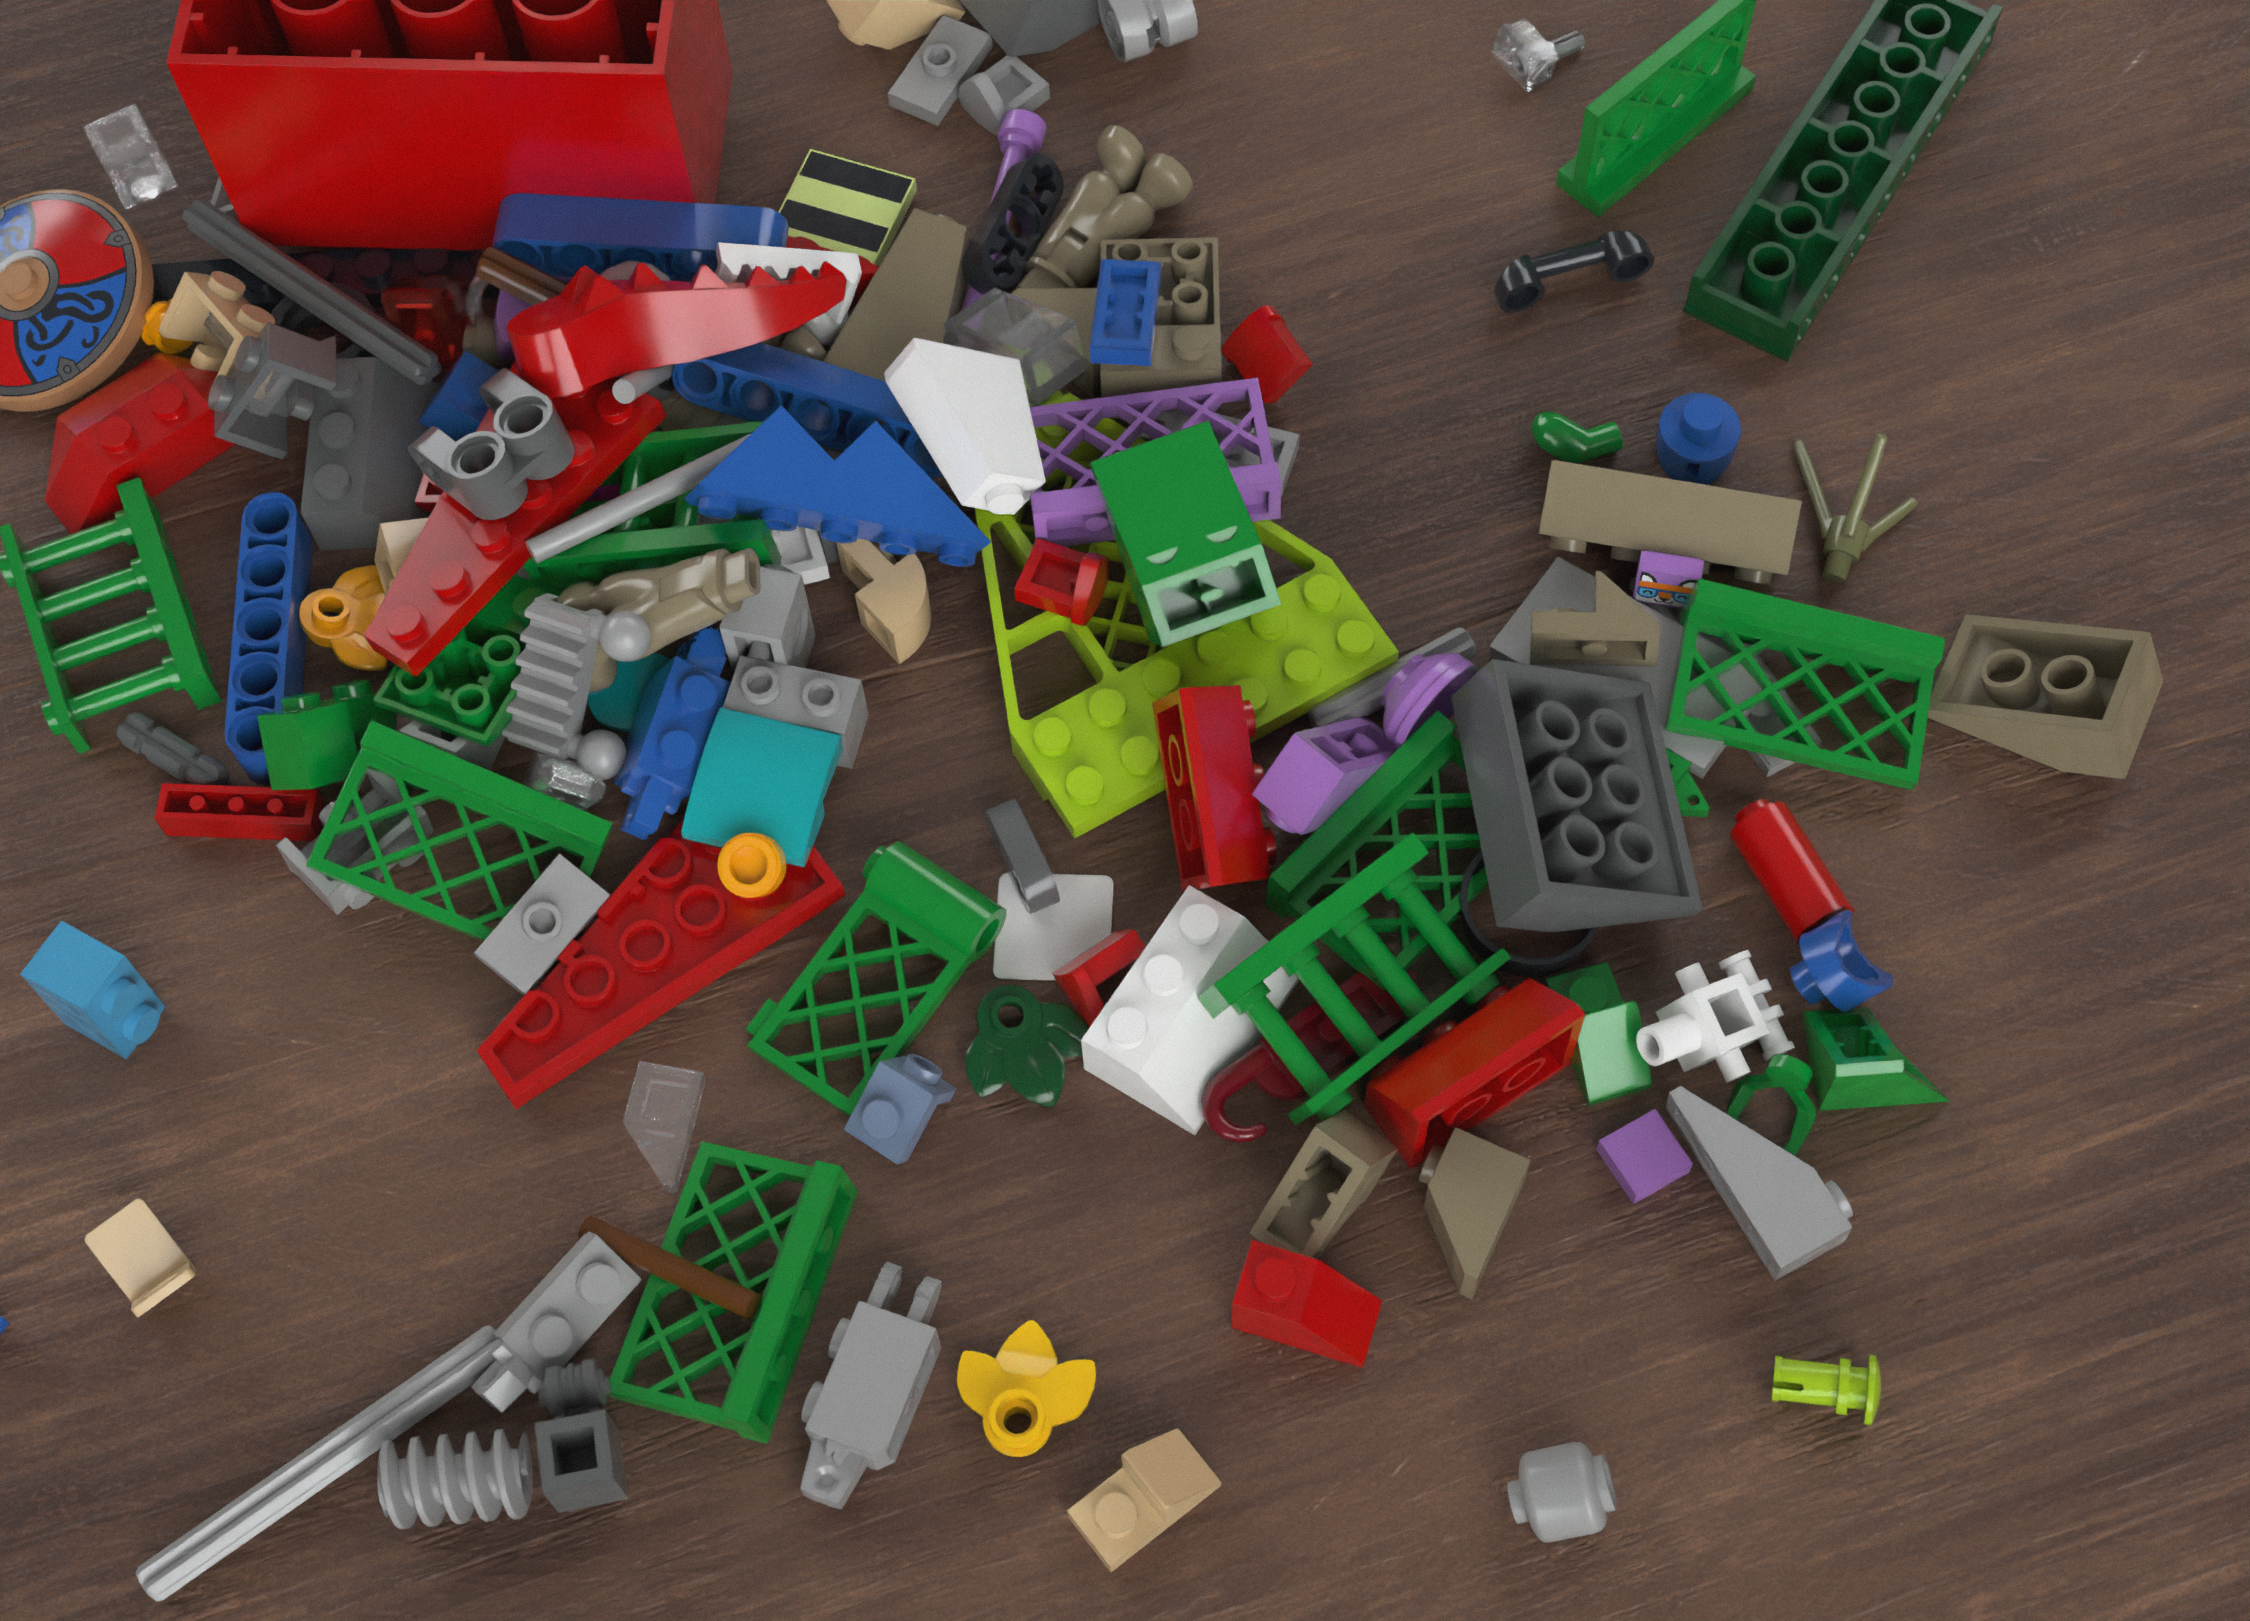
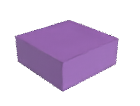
(1644, 1156)

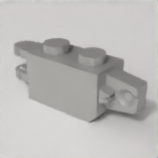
(871, 1388)

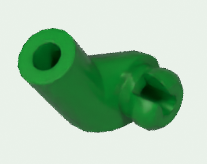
(1572, 442)

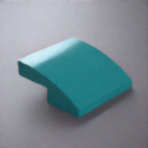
(762, 781)

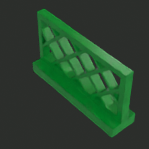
(1660, 106)
(1813, 634)
(468, 789)
(1357, 828)
(788, 1299)

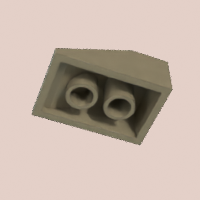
(2051, 691)

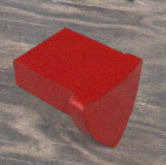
(1266, 351)
(1063, 581)
(1095, 965)

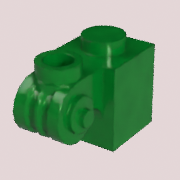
(315, 739)

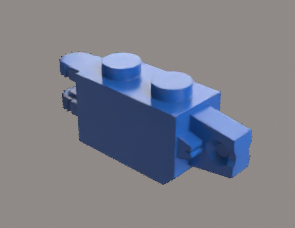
(672, 731)

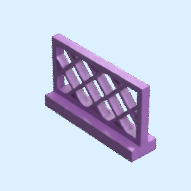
(1079, 514)

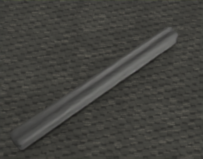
(312, 292)

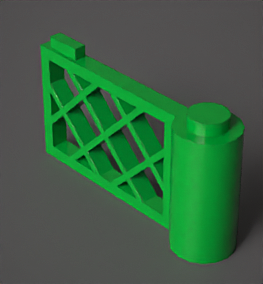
(915, 901)

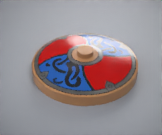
(68, 296)

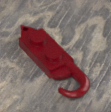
(1321, 1040)

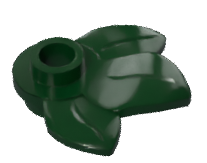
(1026, 1055)

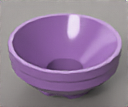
(1420, 691)

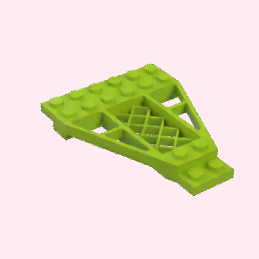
(1102, 745)

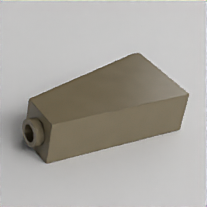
(908, 296)

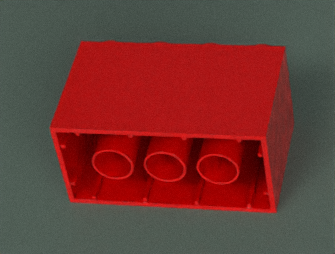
(429, 112)

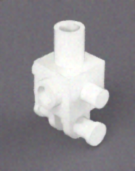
(1716, 1021)

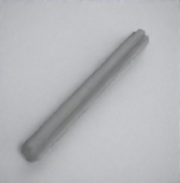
(316, 1467)

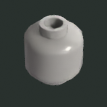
(1562, 1492)

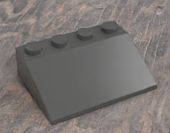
(1573, 799)

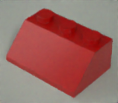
(1211, 786)
(1473, 1067)

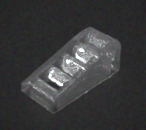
(564, 780)

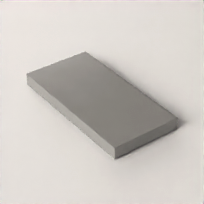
(1573, 588)

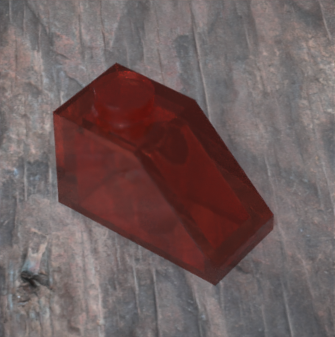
(430, 312)

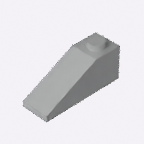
(1768, 1190)

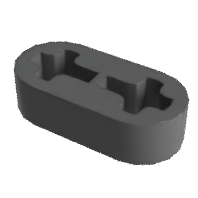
(1022, 856)

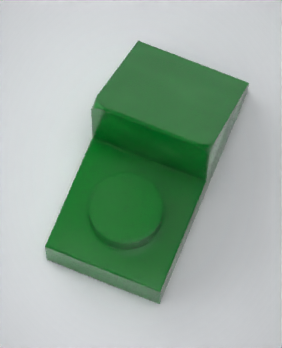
(1607, 1048)

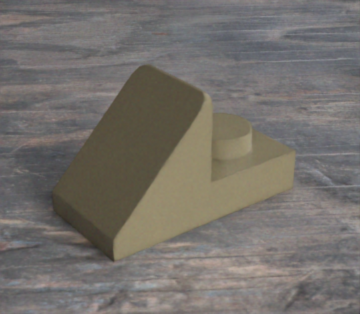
(1613, 634)

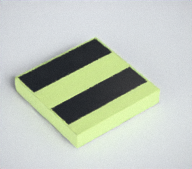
(847, 205)

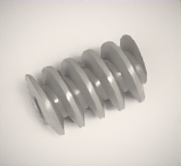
(455, 1481)

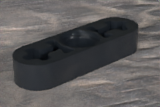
(994, 234)

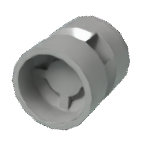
(1137, 25)

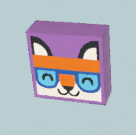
(1666, 578)

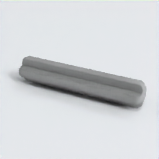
(1366, 695)

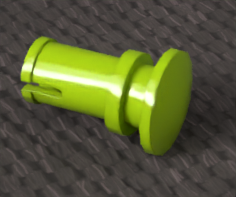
(1829, 1384)

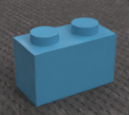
(94, 990)

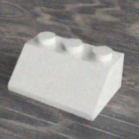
(1156, 1033)

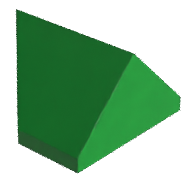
(1859, 1064)

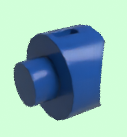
(1695, 432)
(1836, 966)

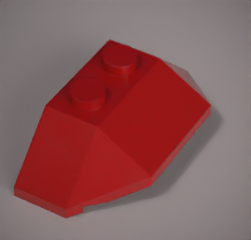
(141, 426)

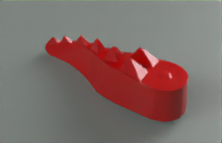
(645, 323)

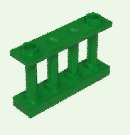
(646, 549)
(167, 620)
(1297, 955)

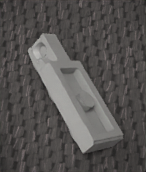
(555, 1320)

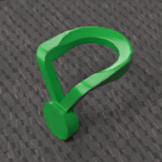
(1794, 1078)

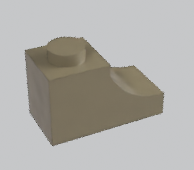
(1324, 1185)

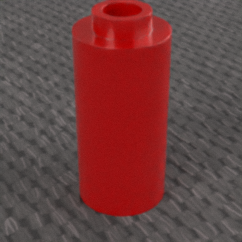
(1787, 866)

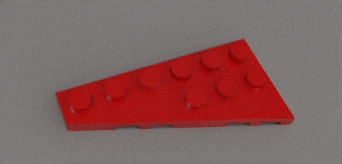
(648, 951)

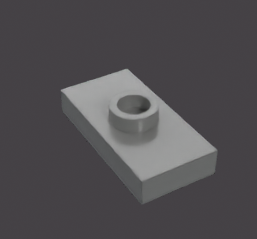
(938, 69)
(541, 925)

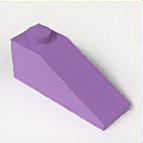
(1321, 772)

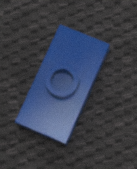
(1125, 312)

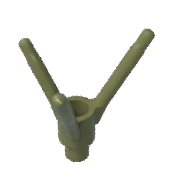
(1848, 535)

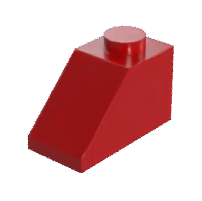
(1304, 1305)

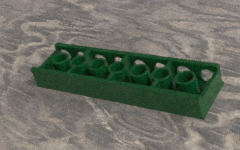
(1838, 170)

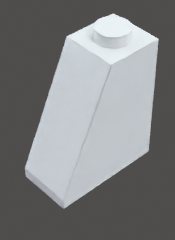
(972, 421)

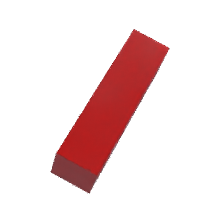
(239, 812)

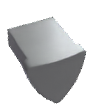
(1000, 89)

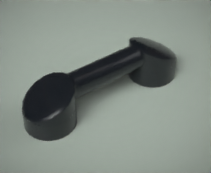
(1622, 252)

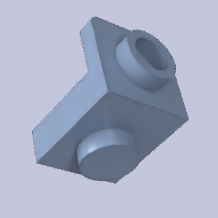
(898, 1105)

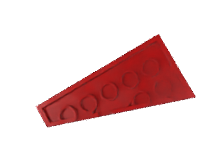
(467, 560)

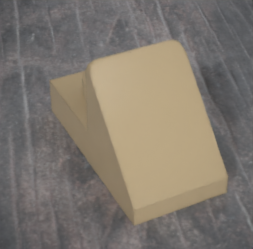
(1143, 1498)

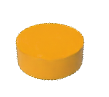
(751, 865)

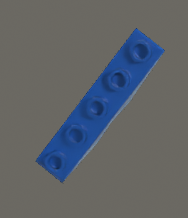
(863, 494)

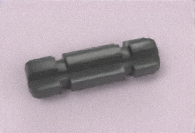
(170, 751)

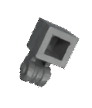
(582, 1445)

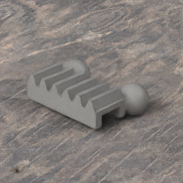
(558, 679)

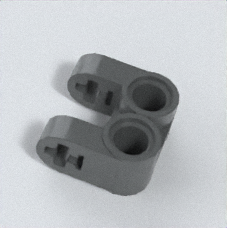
(490, 468)

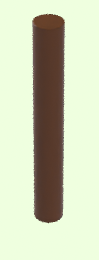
(675, 1269)

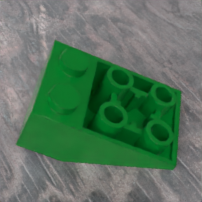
(1184, 535)
(471, 678)

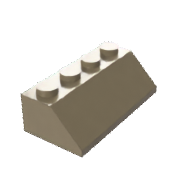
(1669, 517)

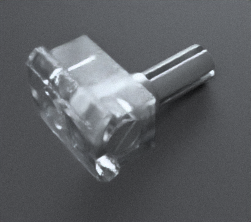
(1529, 55)

